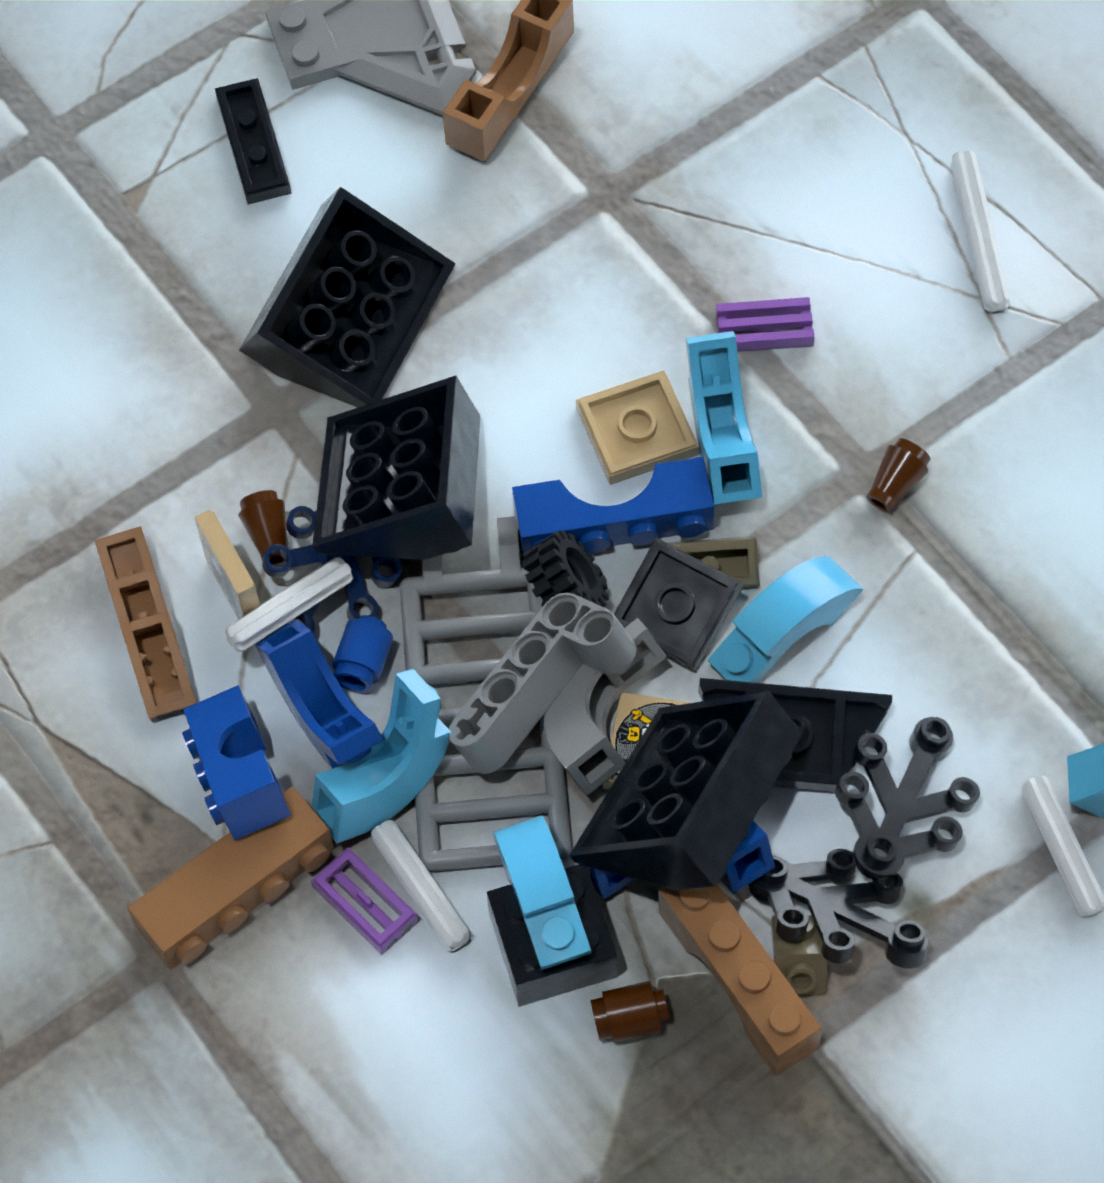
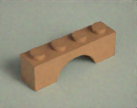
(486, 109)
(762, 996)

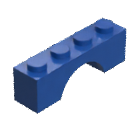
(671, 505)

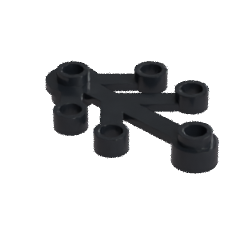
(901, 803)
(905, 941)

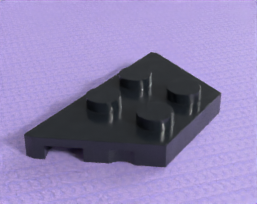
(828, 722)

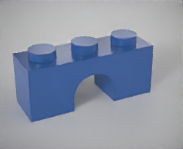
(233, 764)

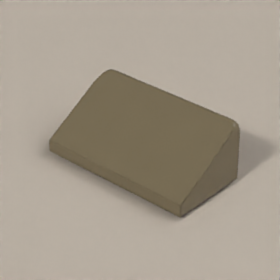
(732, 556)

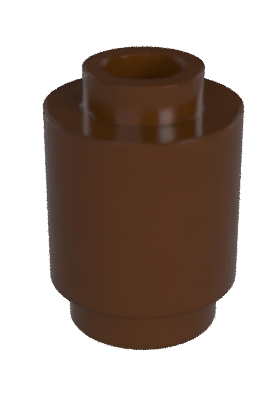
(629, 1012)

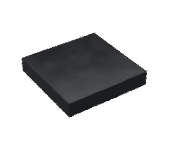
(678, 602)

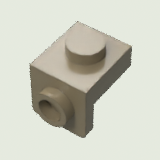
(801, 960)

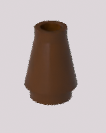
(898, 473)
(265, 521)

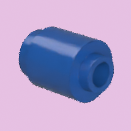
(362, 653)

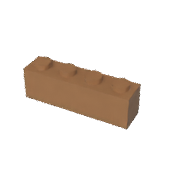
(228, 882)

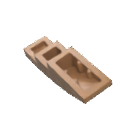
(145, 623)

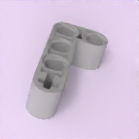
(534, 673)

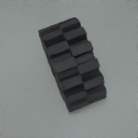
(563, 566)

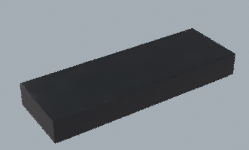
(253, 141)

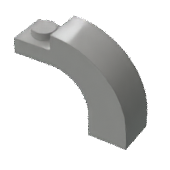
(580, 712)

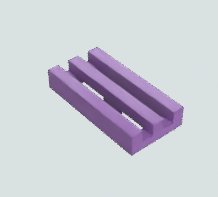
(765, 317)
(393, 929)

